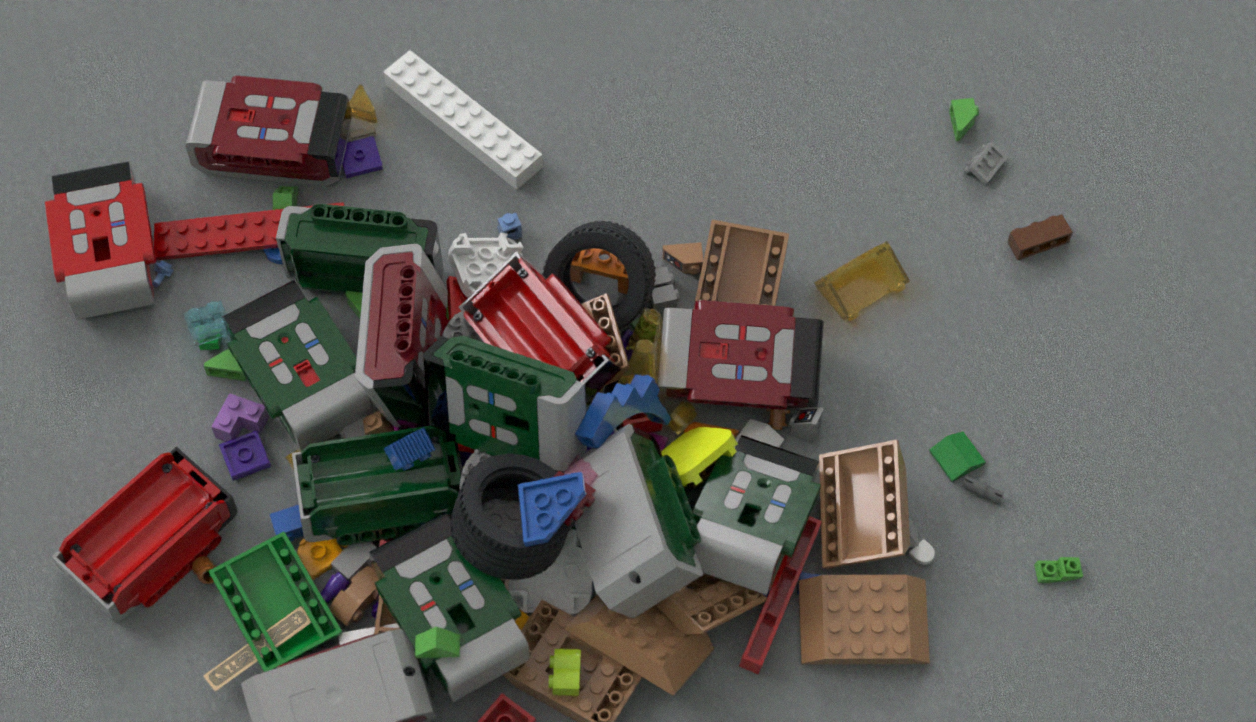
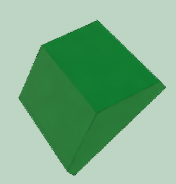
(957, 456)

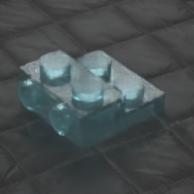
(206, 322)

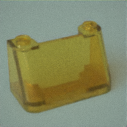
(863, 281)
(646, 346)

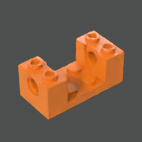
(589, 262)

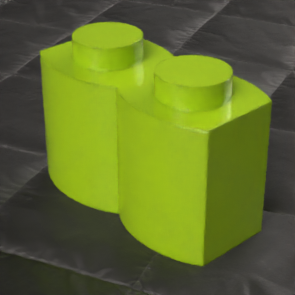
(566, 672)

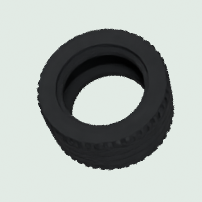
(622, 244)
(485, 544)

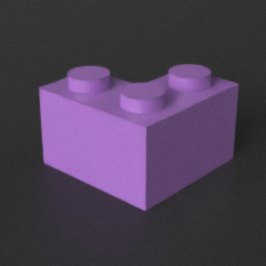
(239, 414)

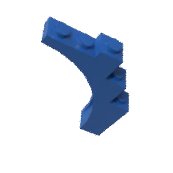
(613, 408)

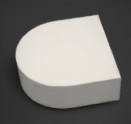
(923, 553)

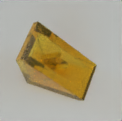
(362, 107)

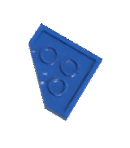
(548, 504)

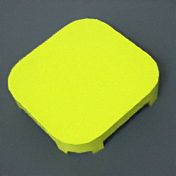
(699, 449)

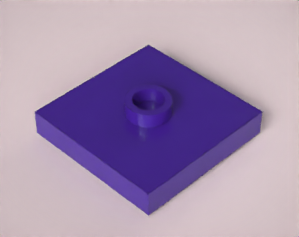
(361, 157)
(244, 455)

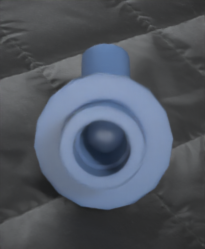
(163, 268)

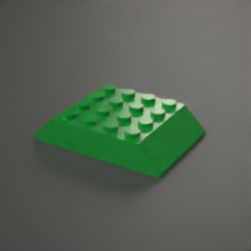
(265, 588)

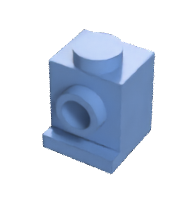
(509, 222)

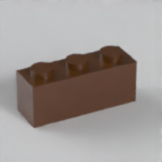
(1039, 236)

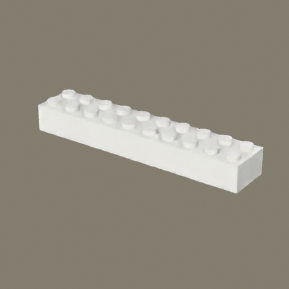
(463, 119)

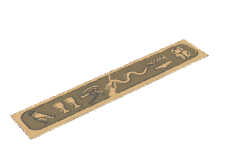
(245, 657)

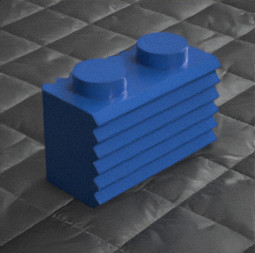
(410, 448)

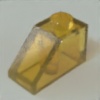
(682, 417)

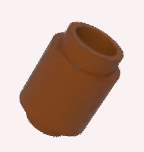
(201, 569)

